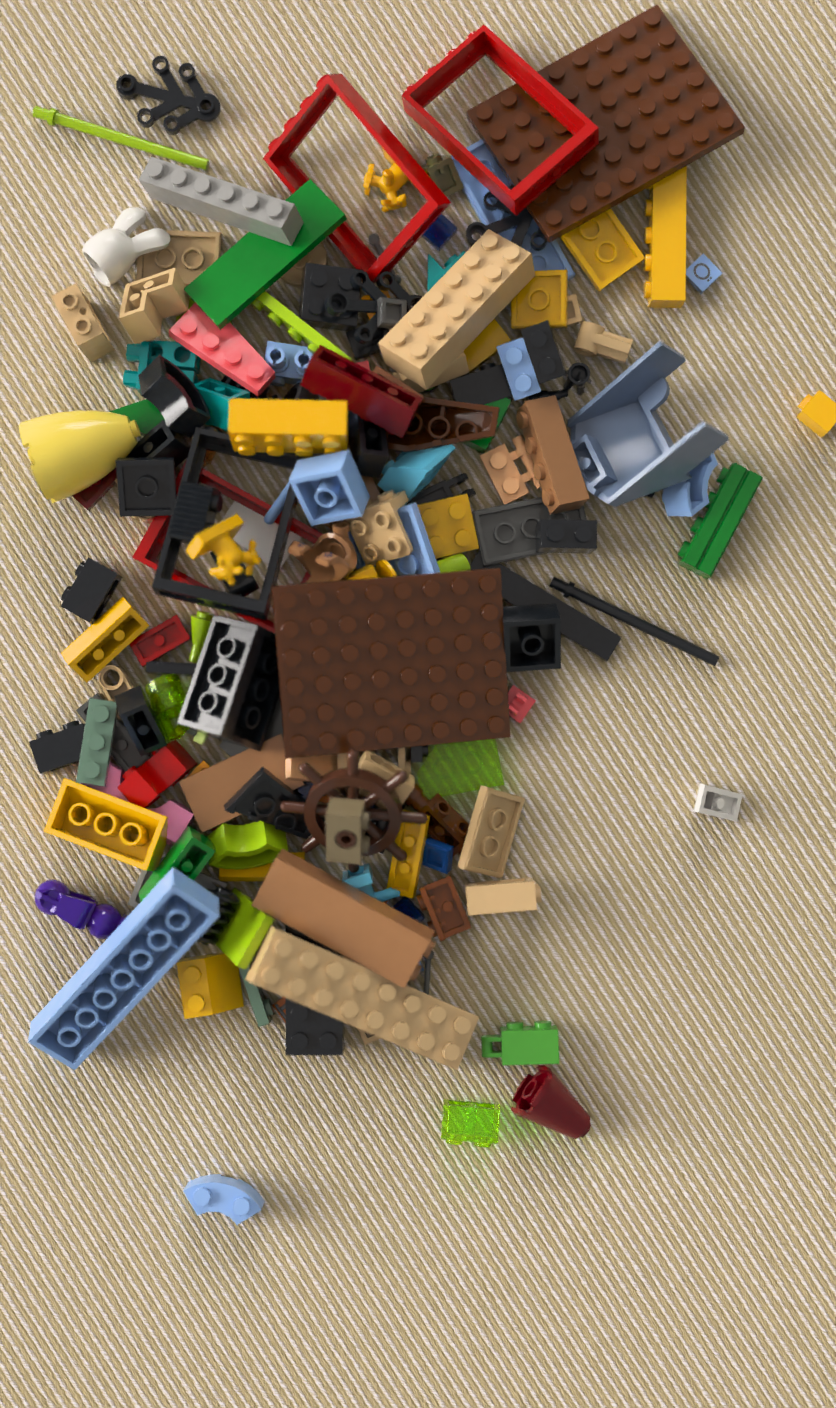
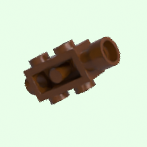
(444, 821)

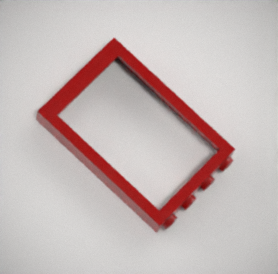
(460, 60)
(299, 126)
(154, 538)

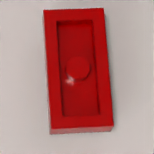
(160, 640)

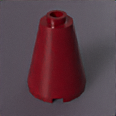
(550, 1104)

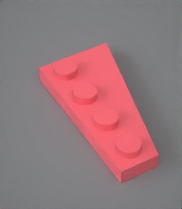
(223, 349)

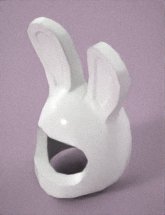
(114, 252)

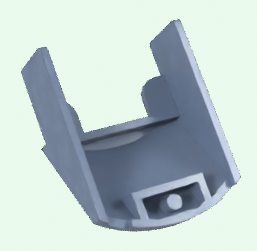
(623, 440)

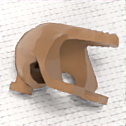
(330, 557)

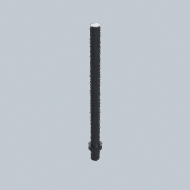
(632, 620)

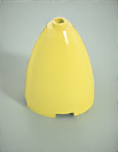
(76, 448)

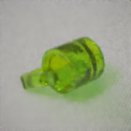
(167, 700)

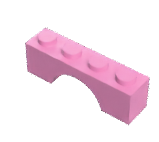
(178, 815)

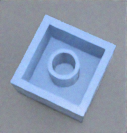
(329, 487)

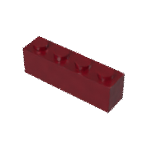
(366, 392)

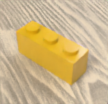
(104, 639)

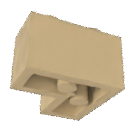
(150, 301)

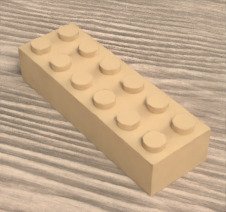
(457, 309)

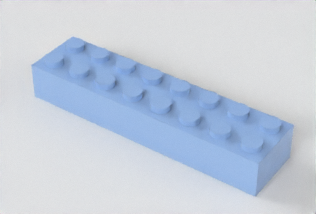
(124, 969)

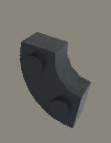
(174, 396)

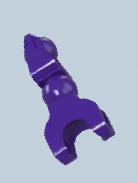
(78, 909)

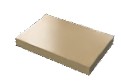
(187, 252)
(491, 832)

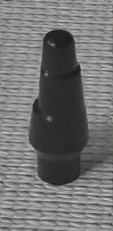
(544, 393)

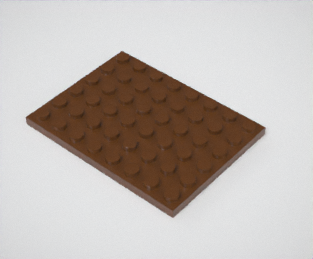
(651, 115)
(391, 662)

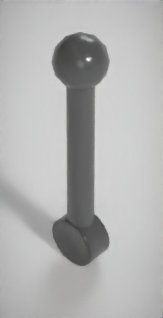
(374, 241)
(427, 972)

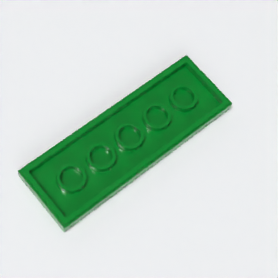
(259, 261)

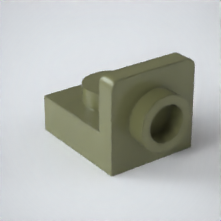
(443, 173)

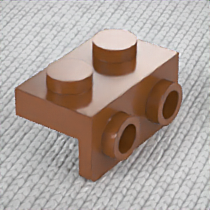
(444, 908)

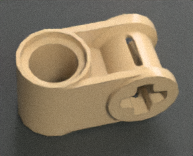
(123, 685)

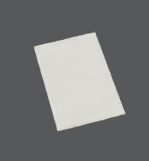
(256, 529)

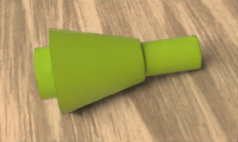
(199, 628)

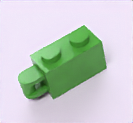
(524, 1044)

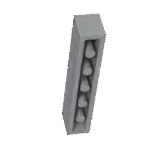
(221, 201)

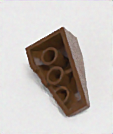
(445, 423)

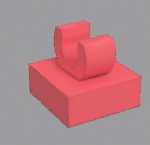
(519, 704)

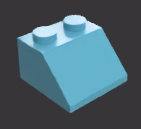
(414, 470)

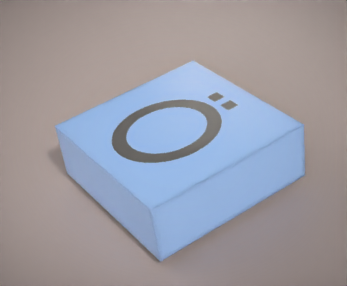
(702, 273)

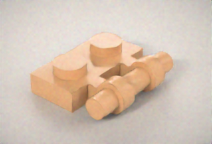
(504, 473)

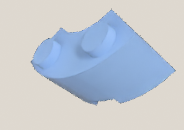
(690, 495)
(223, 1195)

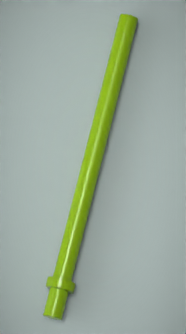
(53, 118)

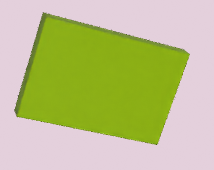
(244, 931)

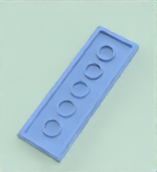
(547, 259)

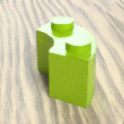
(246, 845)

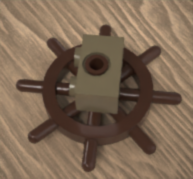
(352, 816)

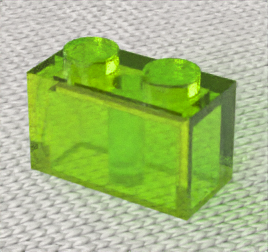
(470, 1122)

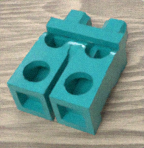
(148, 351)

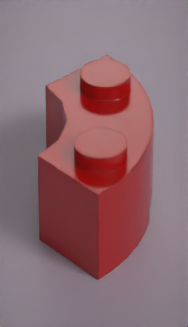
(157, 774)

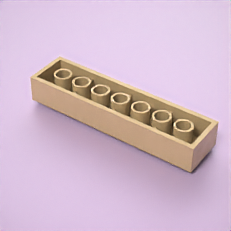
(361, 998)

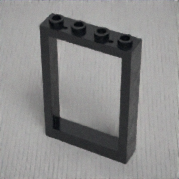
(163, 585)

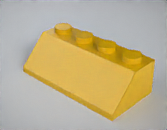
(108, 825)

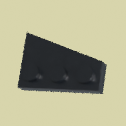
(262, 799)

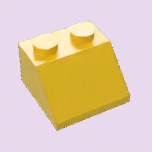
(209, 985)

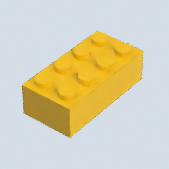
(288, 426)

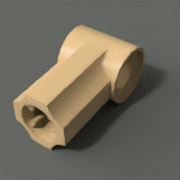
(595, 341)

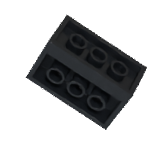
(233, 684)

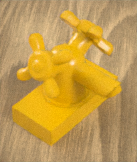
(389, 184)
(220, 541)

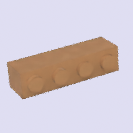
(552, 455)

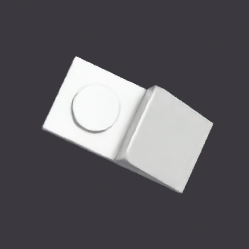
(717, 802)

